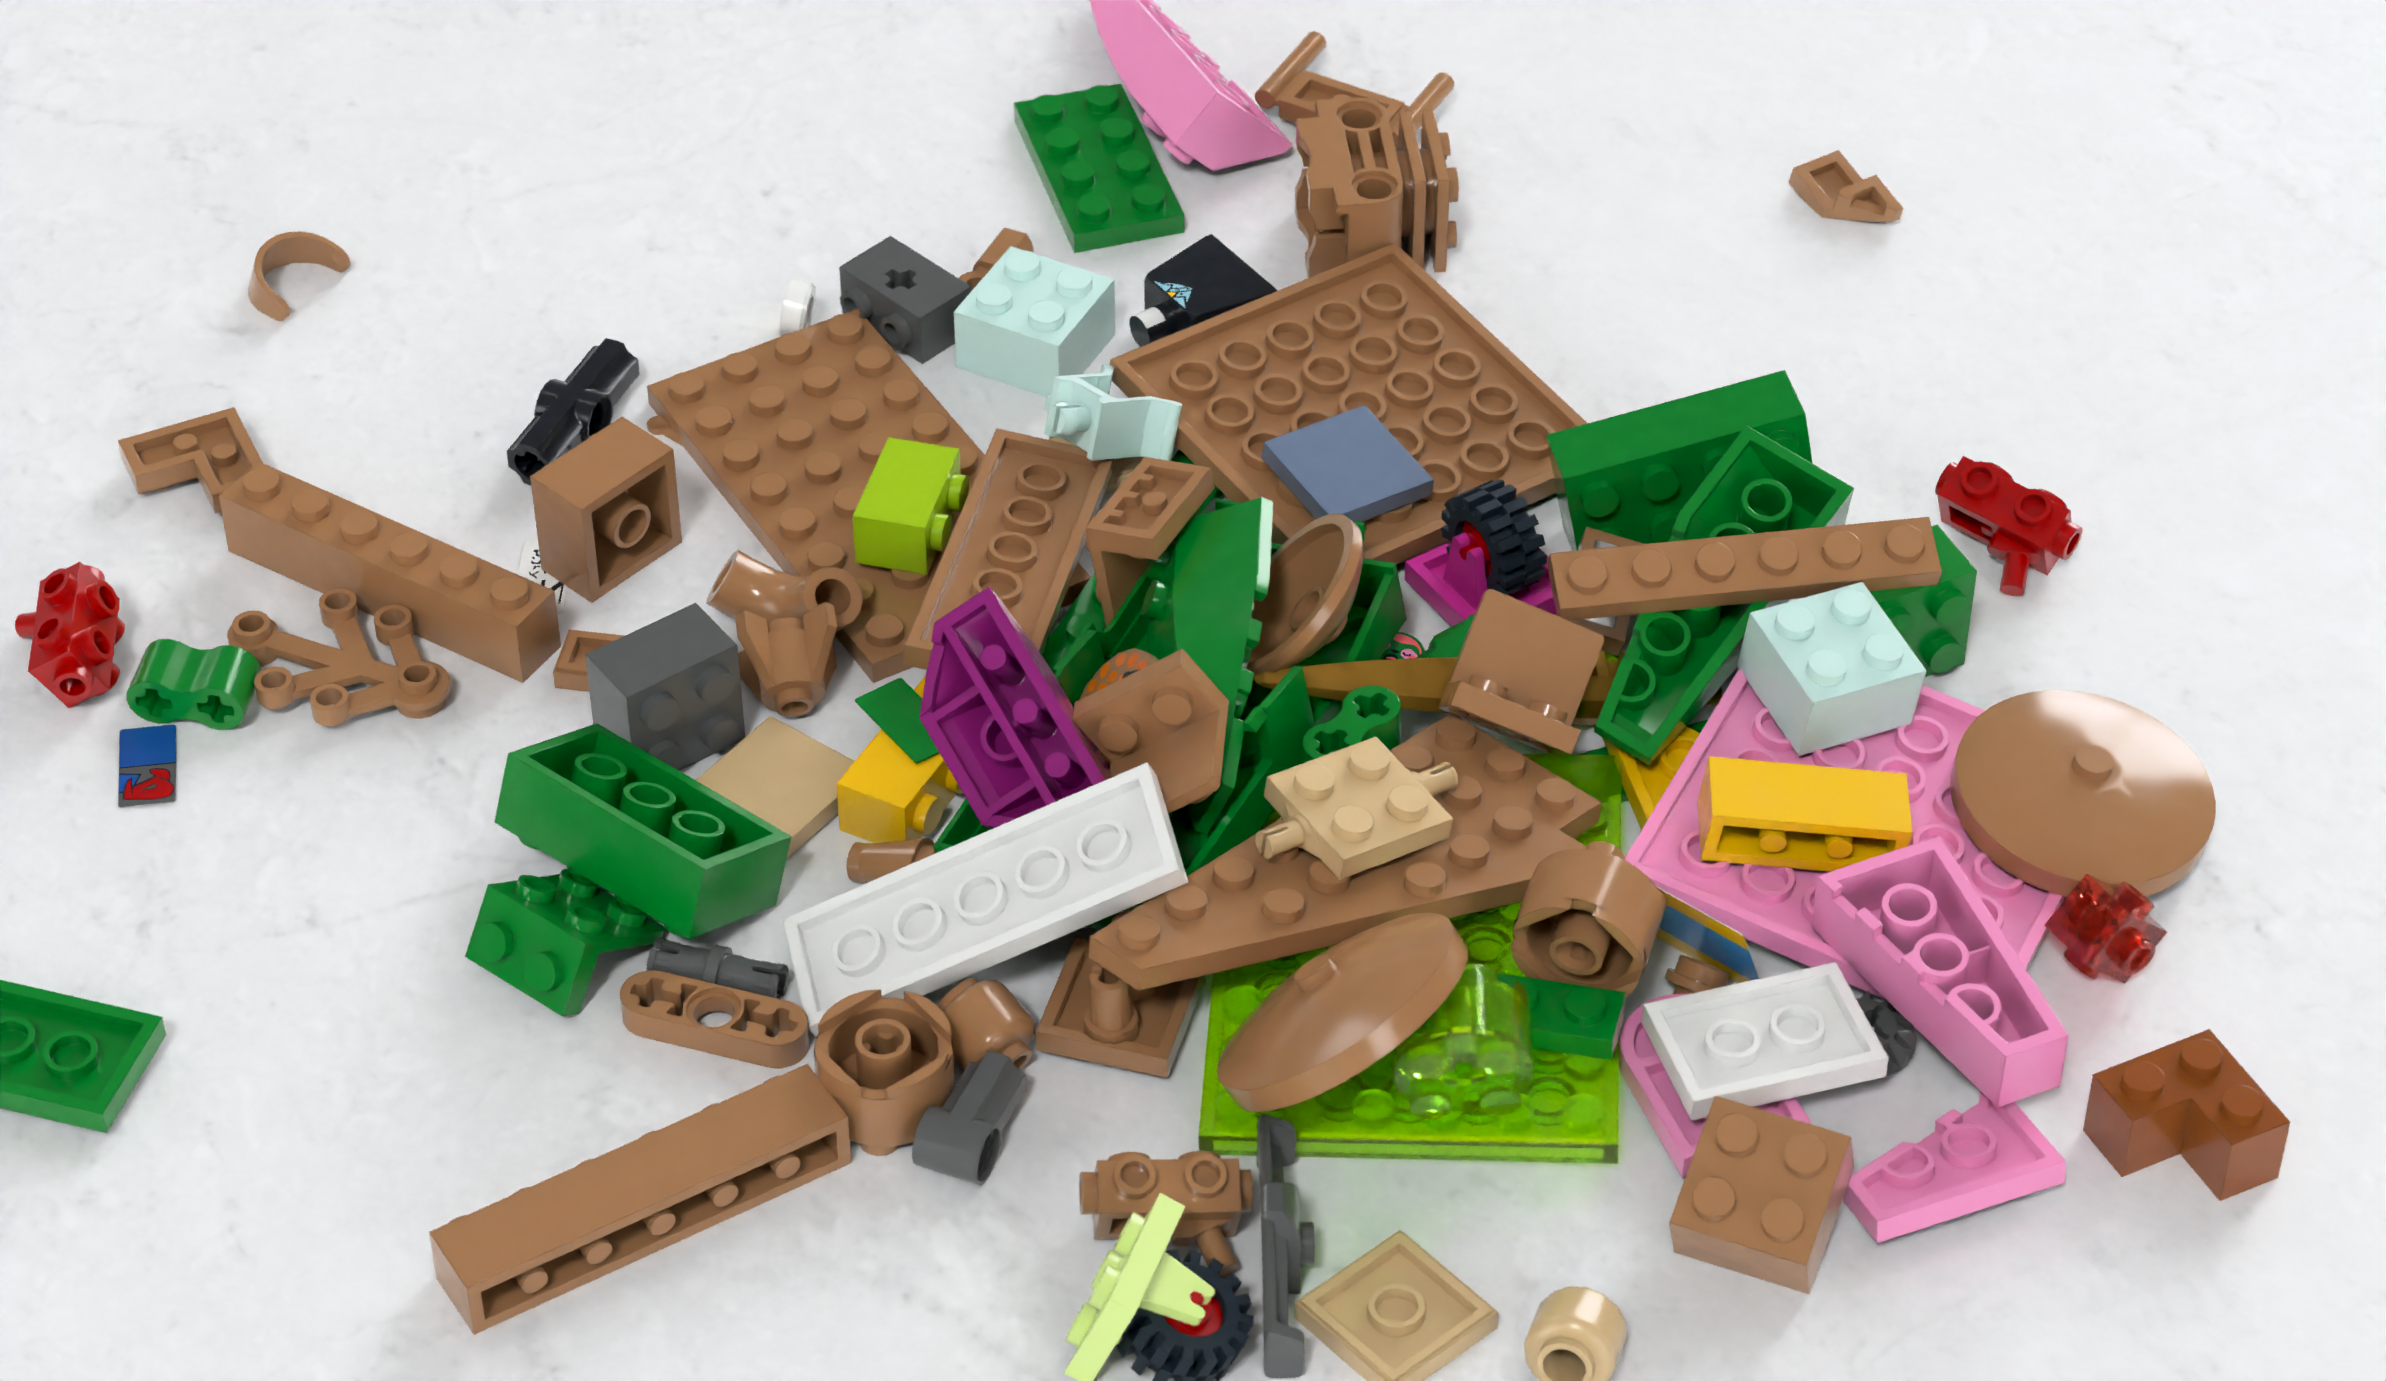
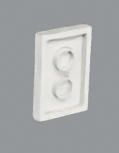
(1764, 1039)

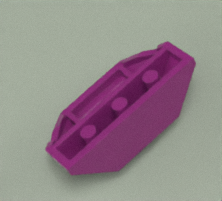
(1002, 715)

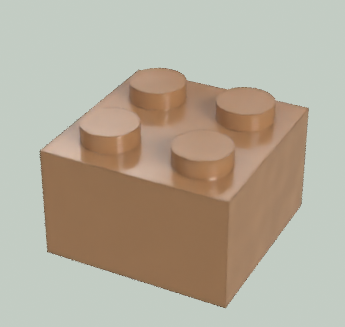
(606, 509)
(1762, 1194)

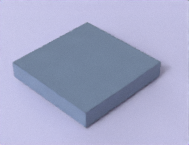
(1347, 467)

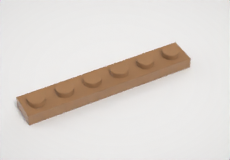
(1742, 568)

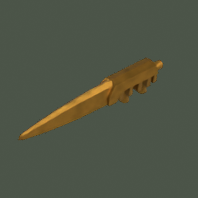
(1423, 681)

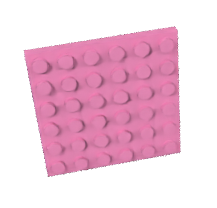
(1778, 902)

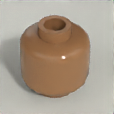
(986, 1019)

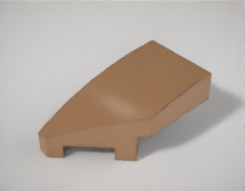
(1840, 193)

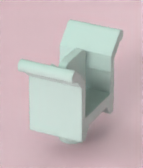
(1108, 426)

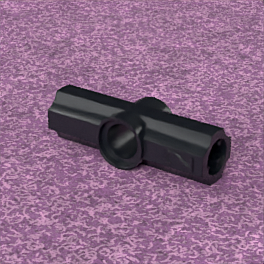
(574, 408)

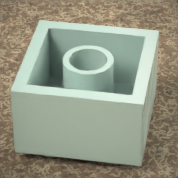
(1034, 321)
(1831, 668)

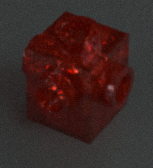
(2106, 929)

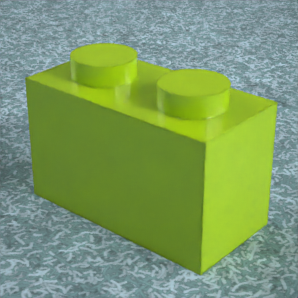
(909, 506)

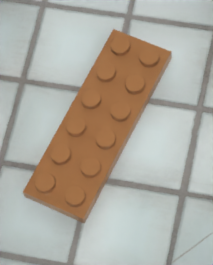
(1016, 535)

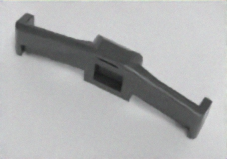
(1284, 1247)

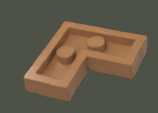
(204, 448)

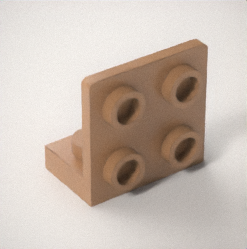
(1141, 524)
(1522, 673)
(1164, 718)

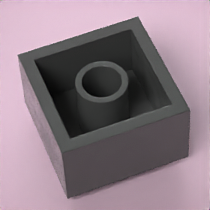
(670, 688)

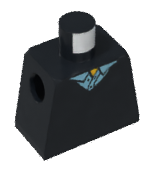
(1194, 288)

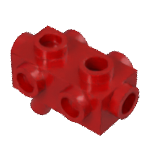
(2015, 522)
(74, 634)

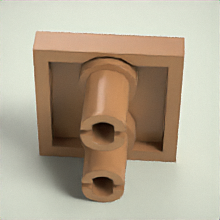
(1112, 1023)

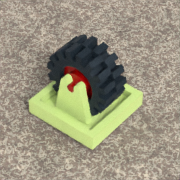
(1161, 1309)

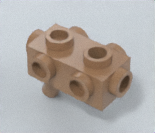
(1200, 1180)

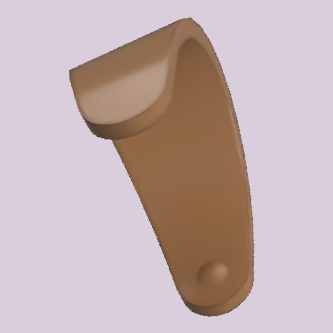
(285, 250)

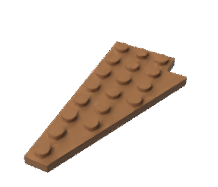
(1264, 909)

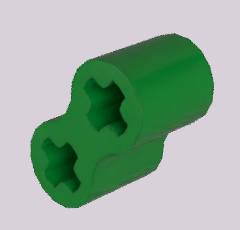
(193, 684)
(1364, 715)

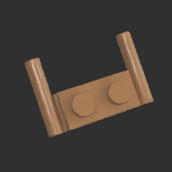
(1297, 89)

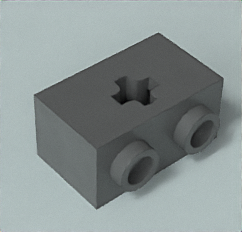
(903, 297)

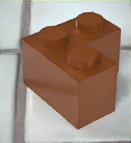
(2191, 1104)

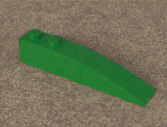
(1205, 606)
(1687, 654)

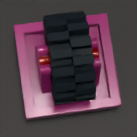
(1488, 549)

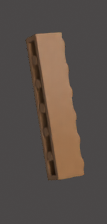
(339, 544)
(640, 1198)

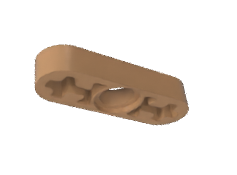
(669, 1005)

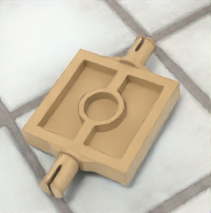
(1357, 808)

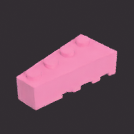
(1944, 966)

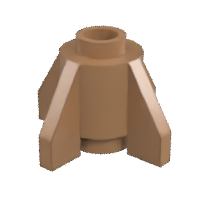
(788, 658)

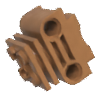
(1366, 191)

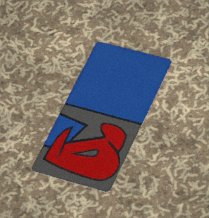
(147, 766)

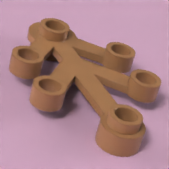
(412, 685)

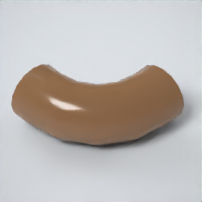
(777, 594)

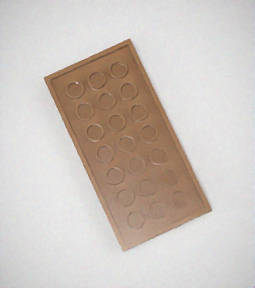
(792, 446)

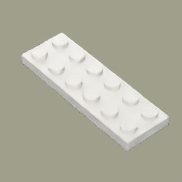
(989, 896)

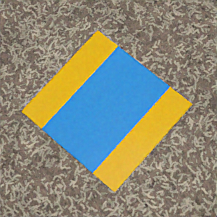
(1706, 939)

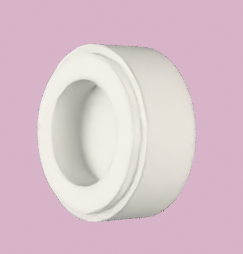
(797, 306)

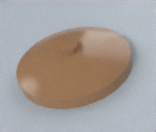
(2081, 789)
(1342, 1012)

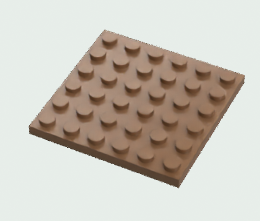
(1347, 340)

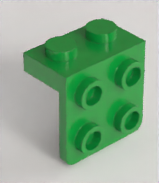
(549, 935)

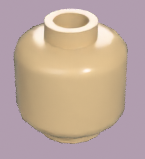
(1575, 1336)

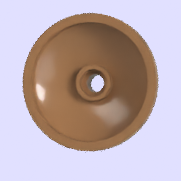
(1308, 593)

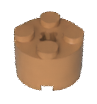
(1588, 919)
(885, 1065)

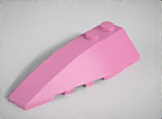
(1182, 89)

